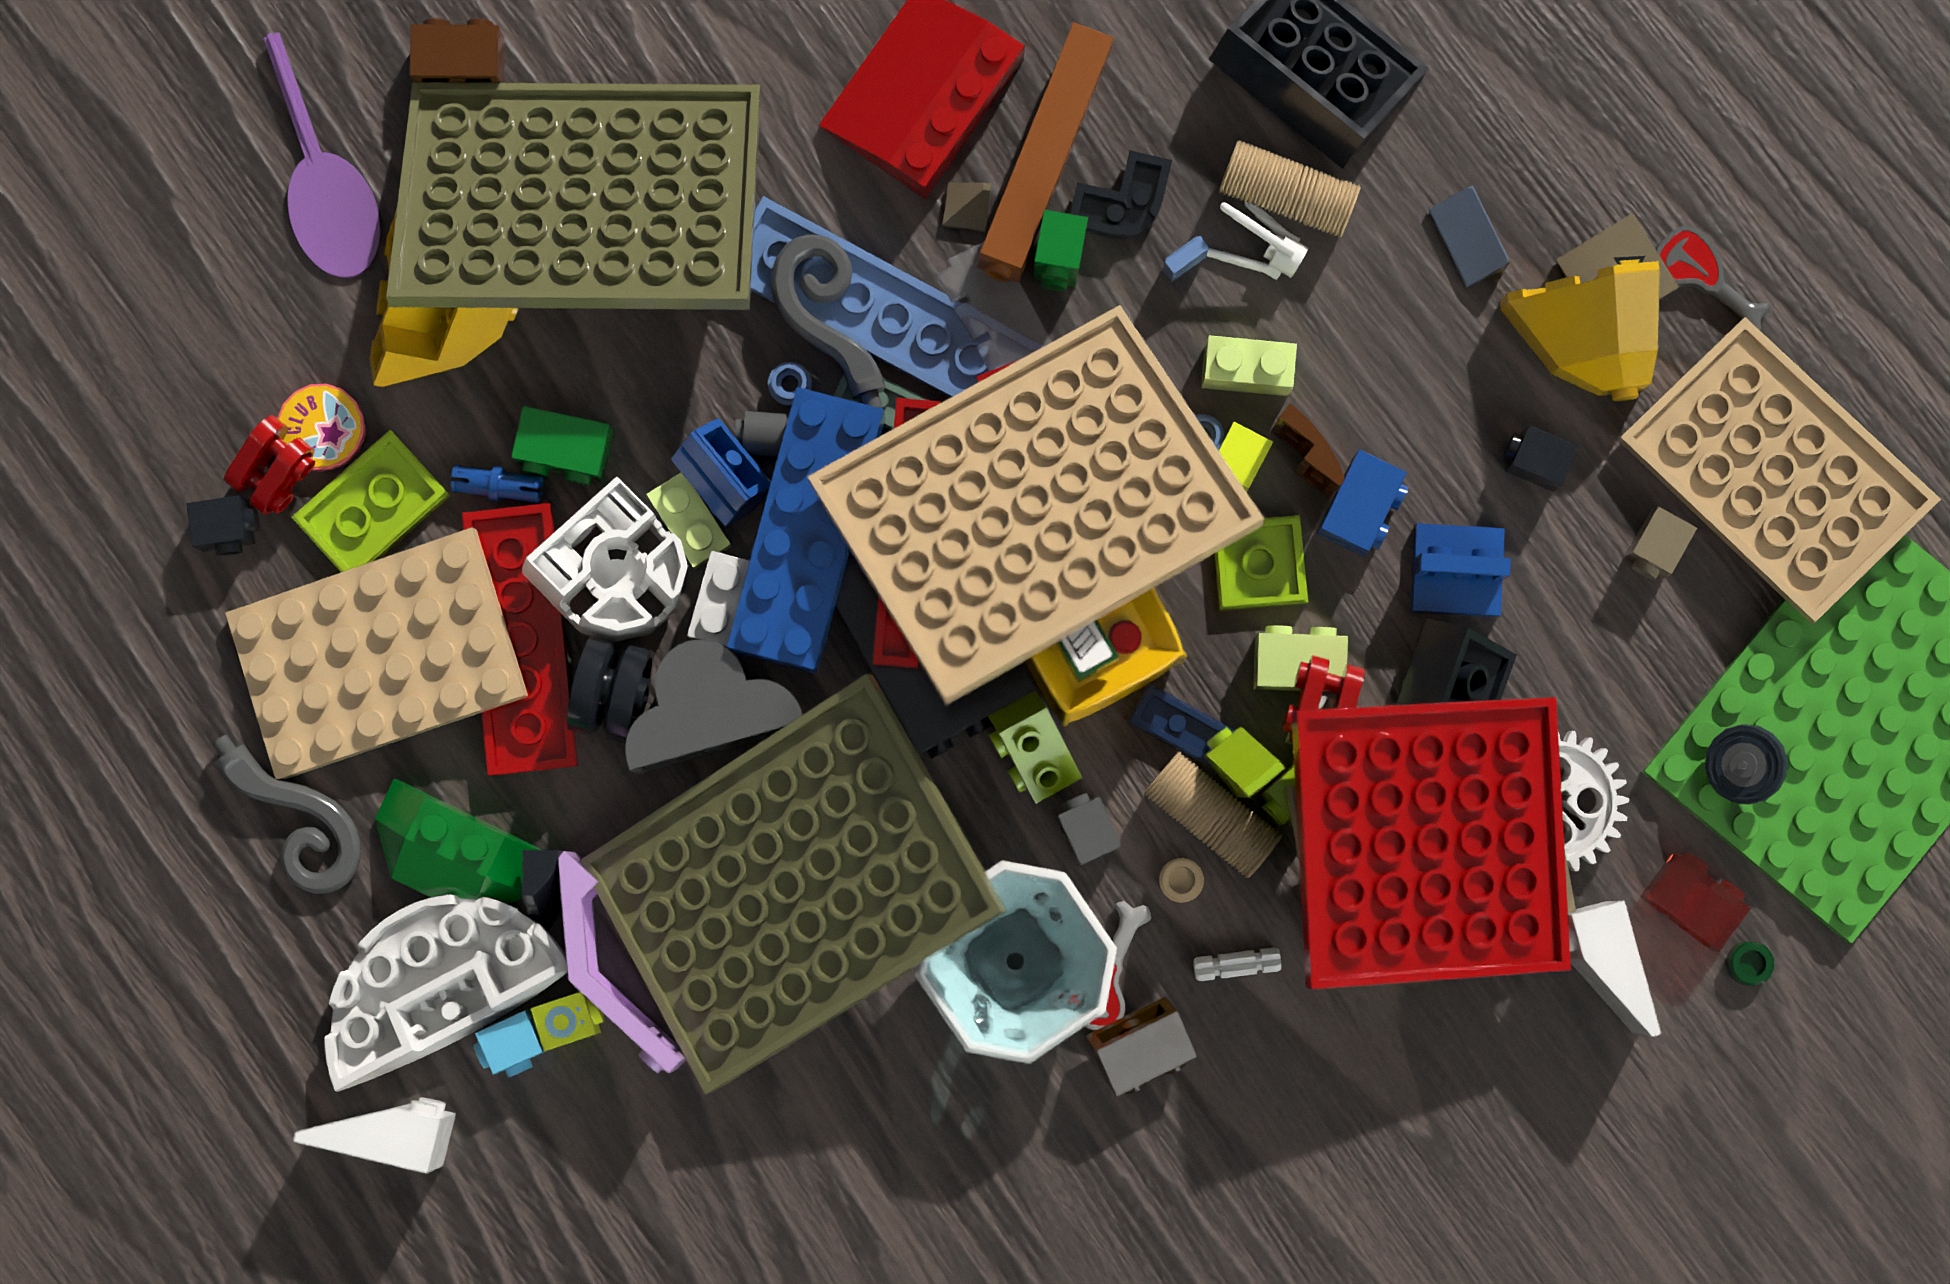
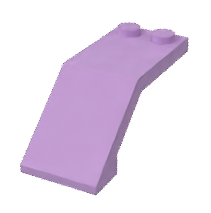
(583, 969)

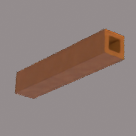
(1045, 153)

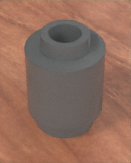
(761, 433)

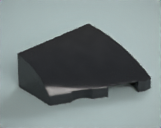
(541, 886)

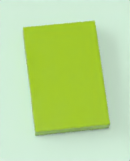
(371, 504)

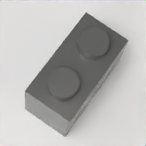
(1087, 828)

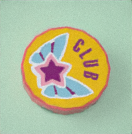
(327, 422)

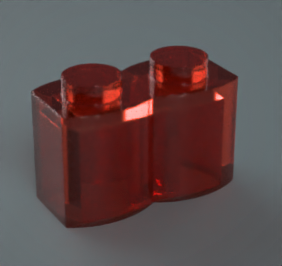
(1696, 901)

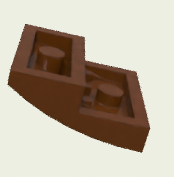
(1319, 462)

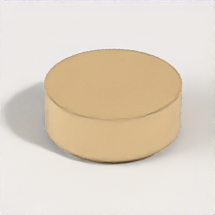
(1181, 880)

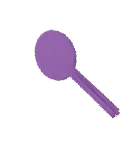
(327, 196)

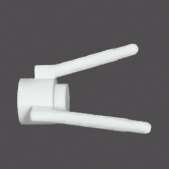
(1284, 249)

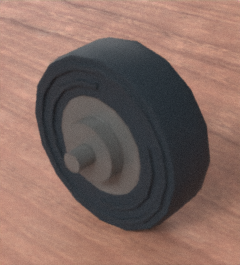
(1746, 764)

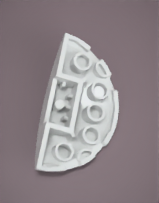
(432, 981)

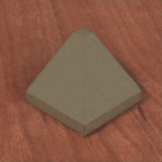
(967, 206)

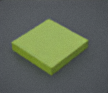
(1263, 567)

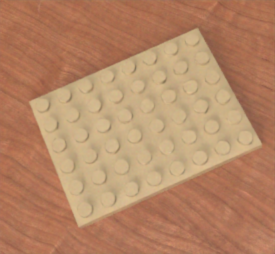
(1034, 503)

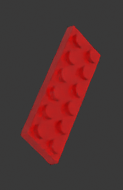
(532, 730)

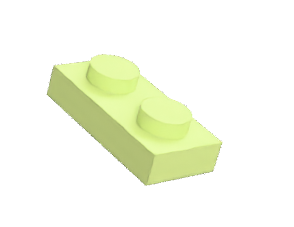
(688, 519)

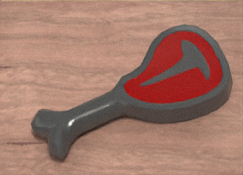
(1697, 264)

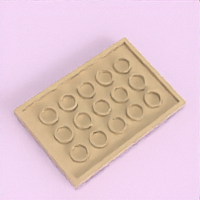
(1779, 470)
(376, 654)

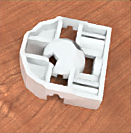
(615, 583)

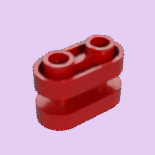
(291, 465)
(1314, 678)

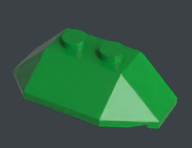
(447, 849)

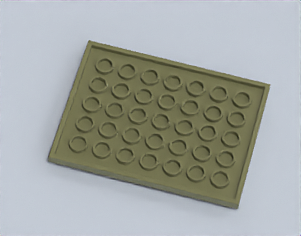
(577, 196)
(791, 884)

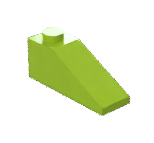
(1241, 761)

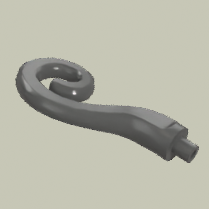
(857, 364)
(250, 779)

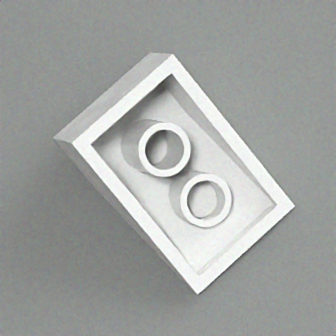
(1610, 962)
(402, 1136)

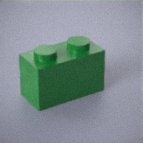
(1059, 250)
(562, 445)

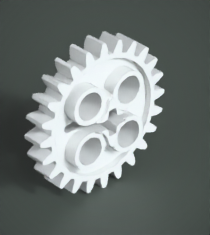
(1588, 771)

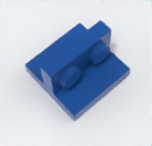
(1458, 570)

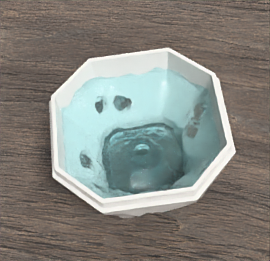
(1053, 993)

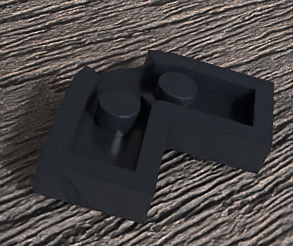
(1131, 209)

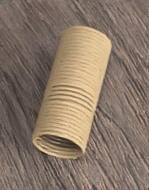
(1289, 186)
(1199, 804)

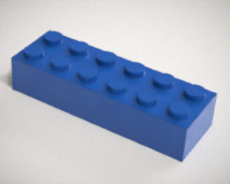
(797, 548)

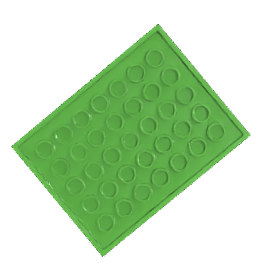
(1862, 733)

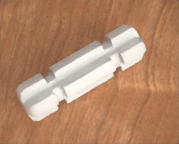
(1237, 964)

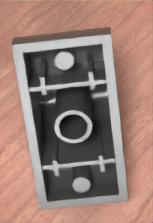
(705, 708)

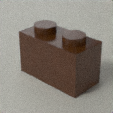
(457, 52)

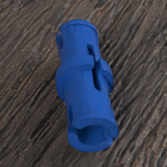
(497, 484)

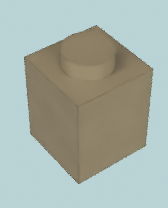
(1659, 544)

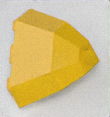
(1594, 330)
(429, 339)

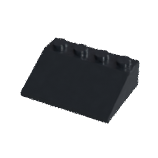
(1319, 70)

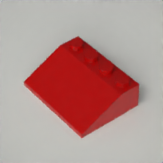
(923, 91)

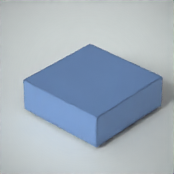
(1185, 258)

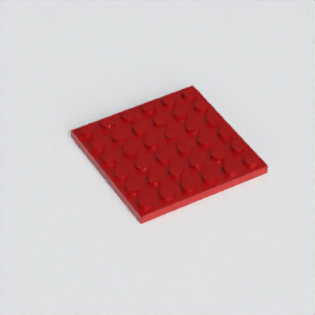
(1430, 841)

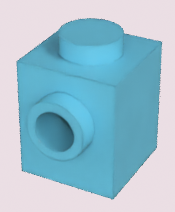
(509, 1044)

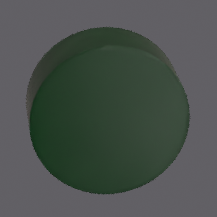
(1750, 963)

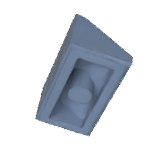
(1469, 236)

